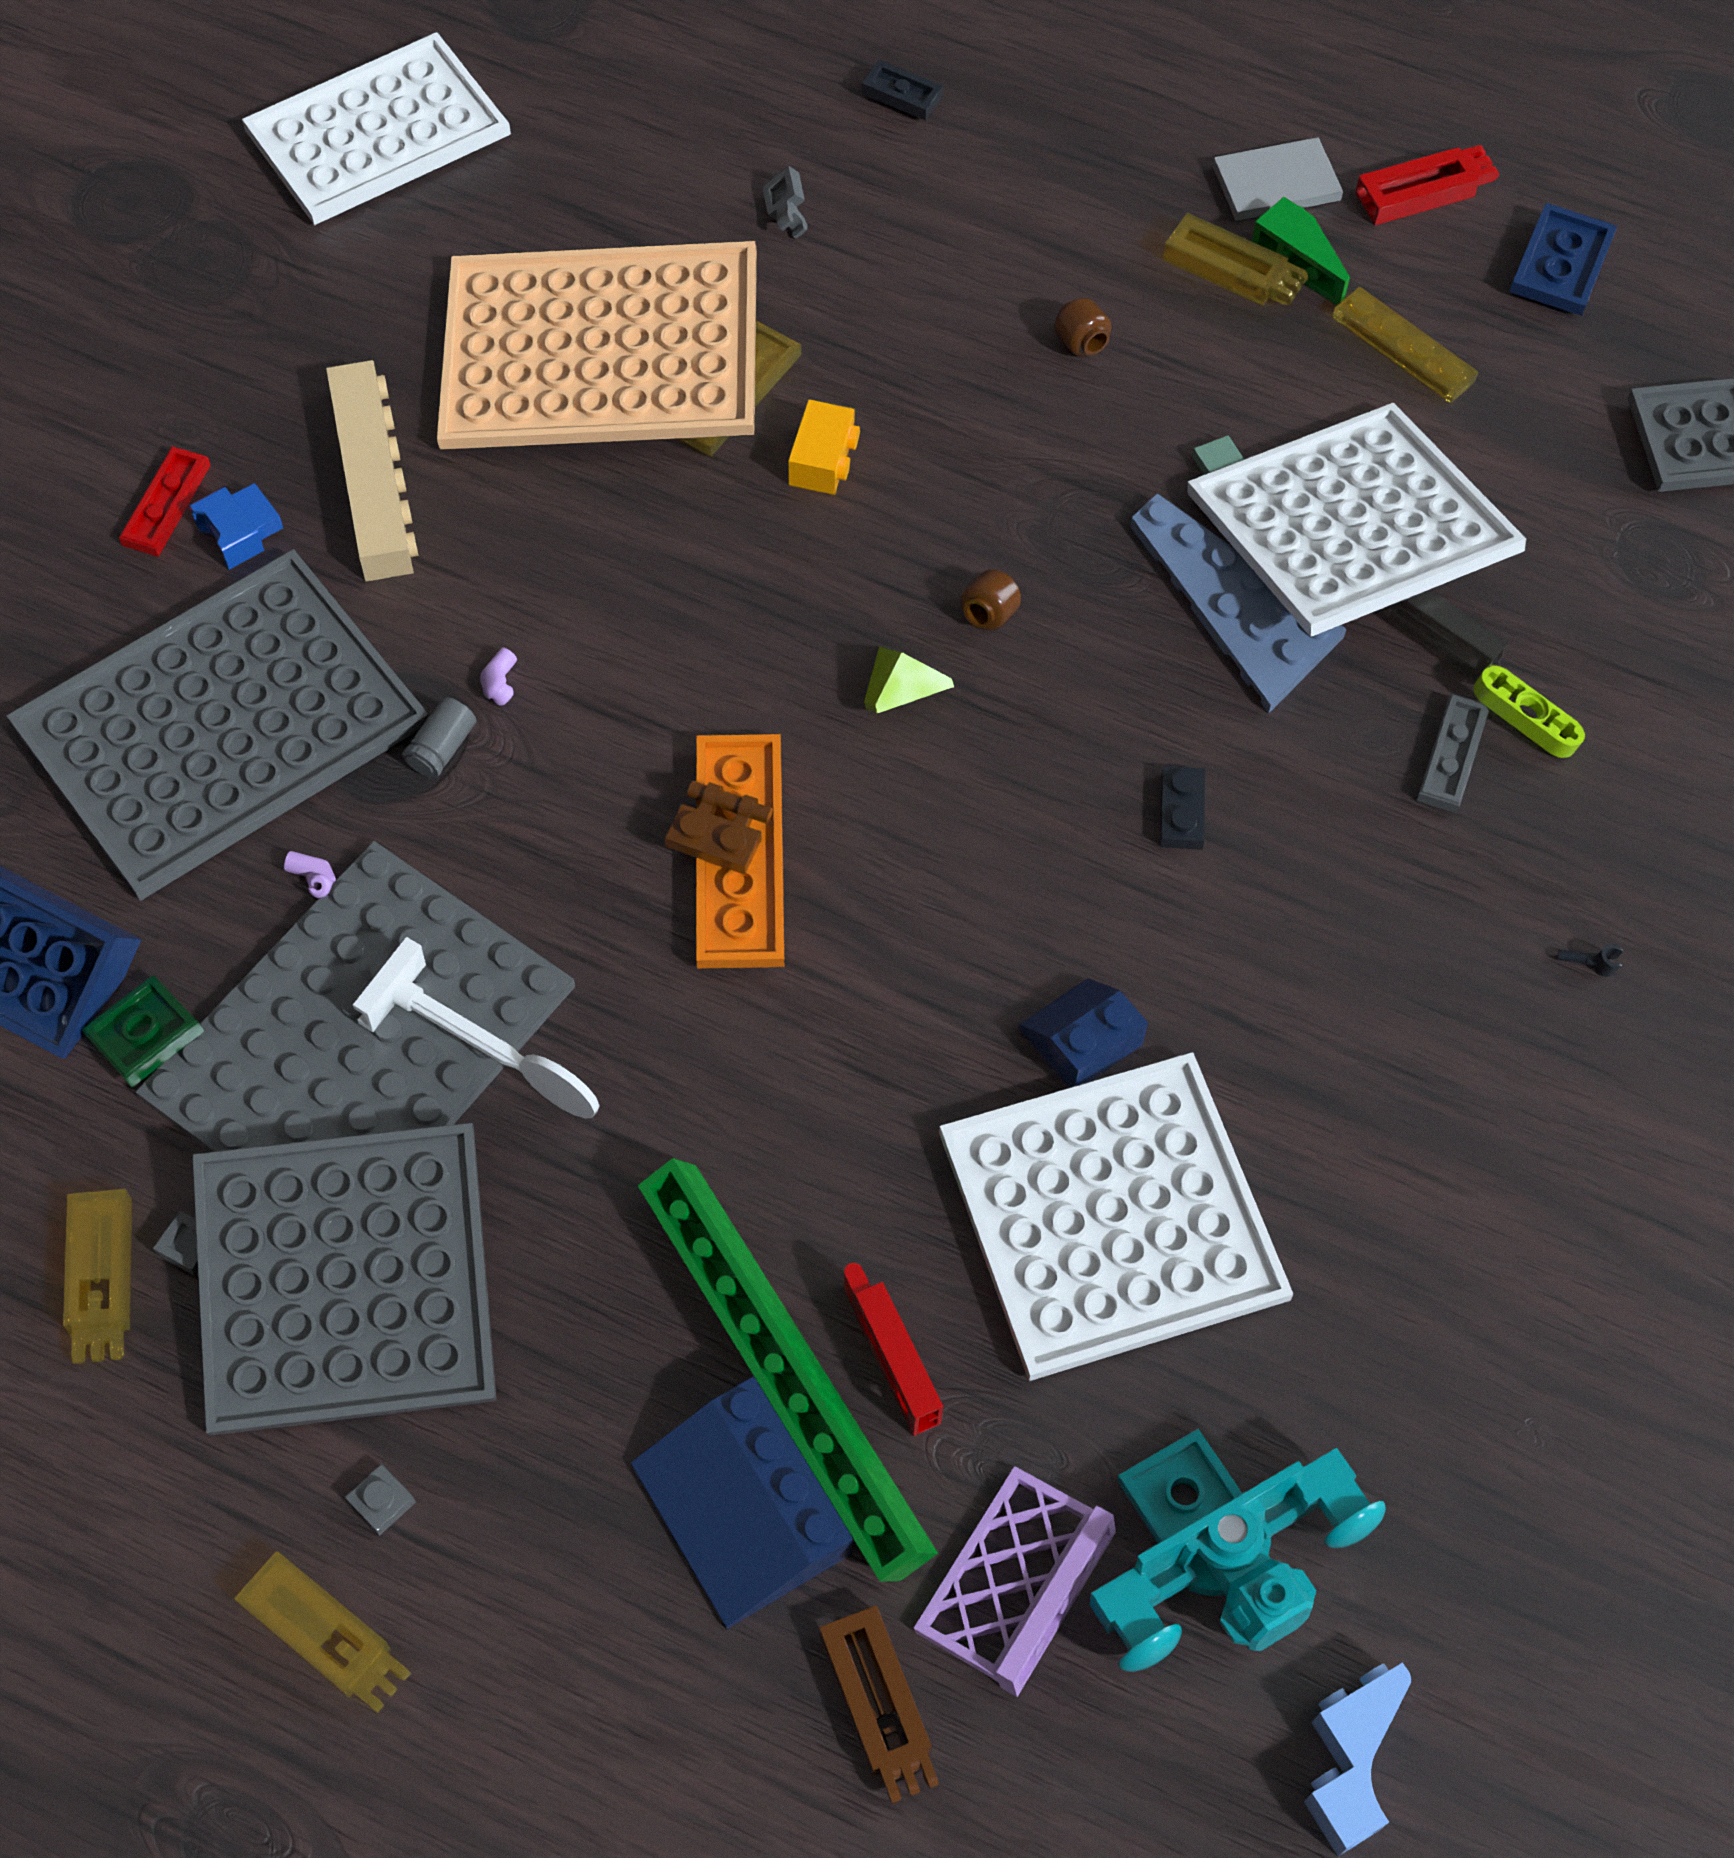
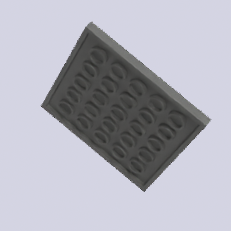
(342, 1279)

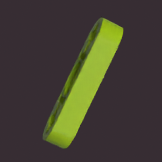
(1546, 711)

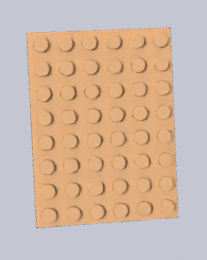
(599, 346)

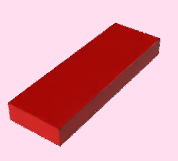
(164, 501)

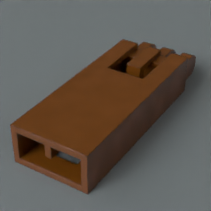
(872, 1689)

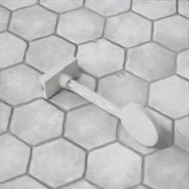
(395, 986)

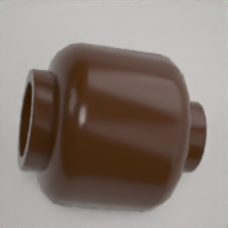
(1083, 327)
(990, 600)

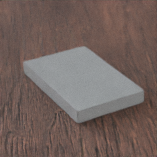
(1264, 175)

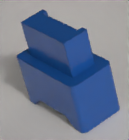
(237, 522)

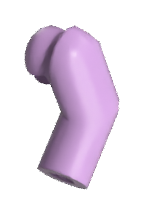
(493, 677)
(316, 870)

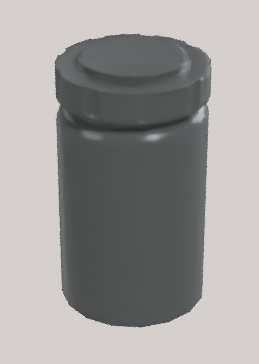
(439, 737)

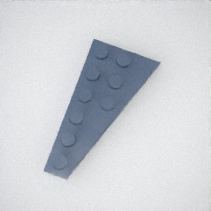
(1233, 602)

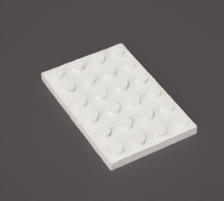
(376, 127)

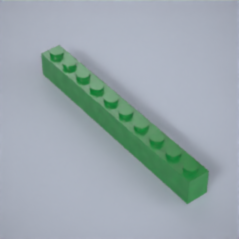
(788, 1372)

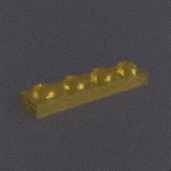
(1405, 344)

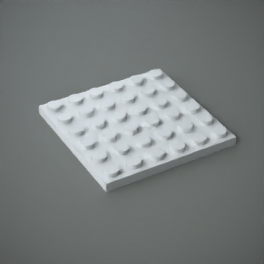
(1354, 518)
(1113, 1215)

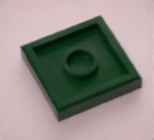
(143, 1030)

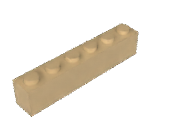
(370, 472)

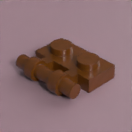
(713, 837)

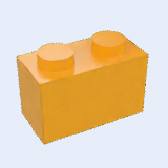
(822, 447)

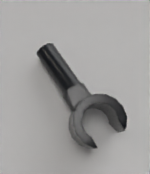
(1598, 961)

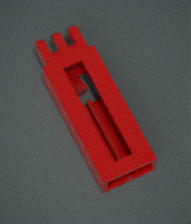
(1405, 186)
(893, 1351)

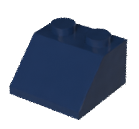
(1086, 1031)

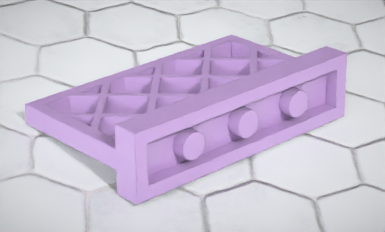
(1052, 1601)

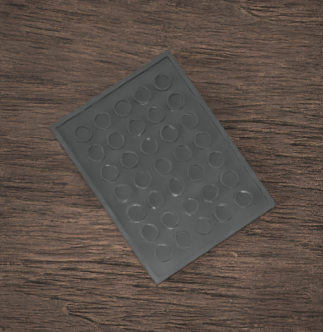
(217, 722)
(287, 1045)

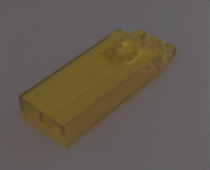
(1233, 262)
(97, 1250)
(306, 1616)

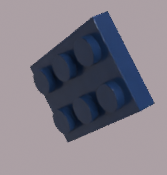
(1563, 259)

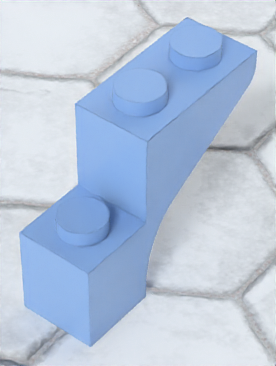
(1352, 1732)

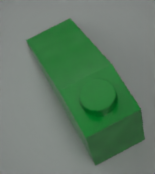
(1297, 236)

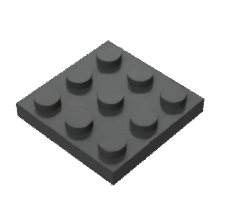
(1687, 432)

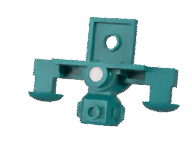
(1224, 1546)

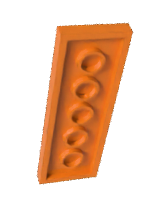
(735, 912)

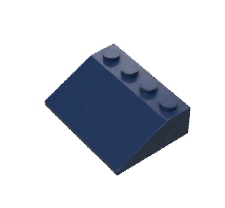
(55, 964)
(742, 1503)

